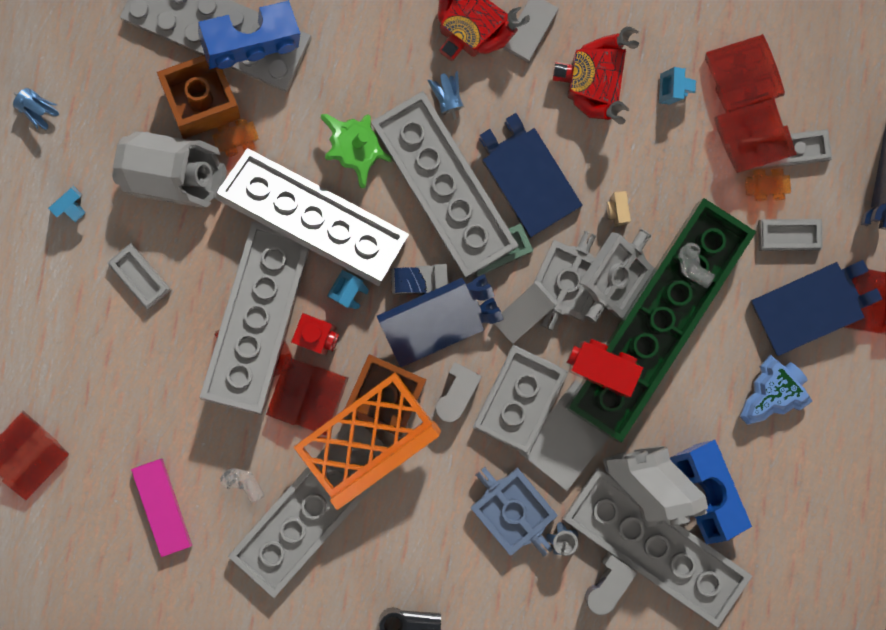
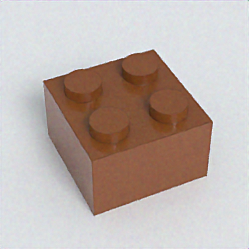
(198, 96)
(374, 372)

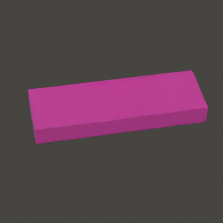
(161, 507)

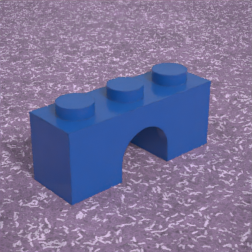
(227, 46)
(725, 510)

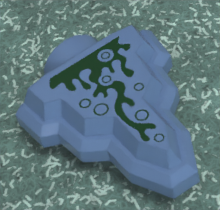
(775, 391)

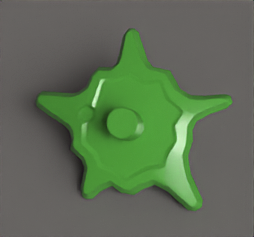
(354, 145)

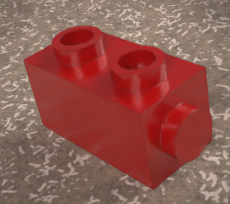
(315, 334)
(603, 368)

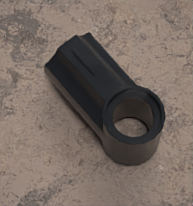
(412, 619)

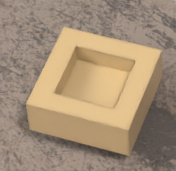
(619, 209)

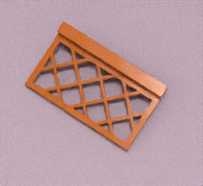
(385, 461)

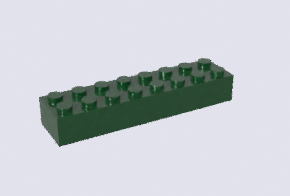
(664, 317)

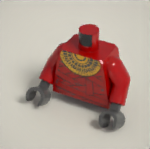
(475, 26)
(597, 75)

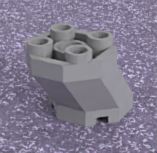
(168, 169)
(656, 486)

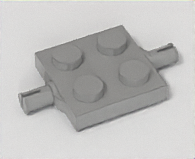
(617, 275)
(561, 276)

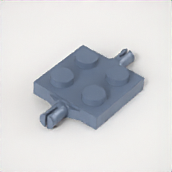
(514, 511)

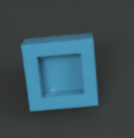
(675, 86)
(68, 204)
(345, 289)

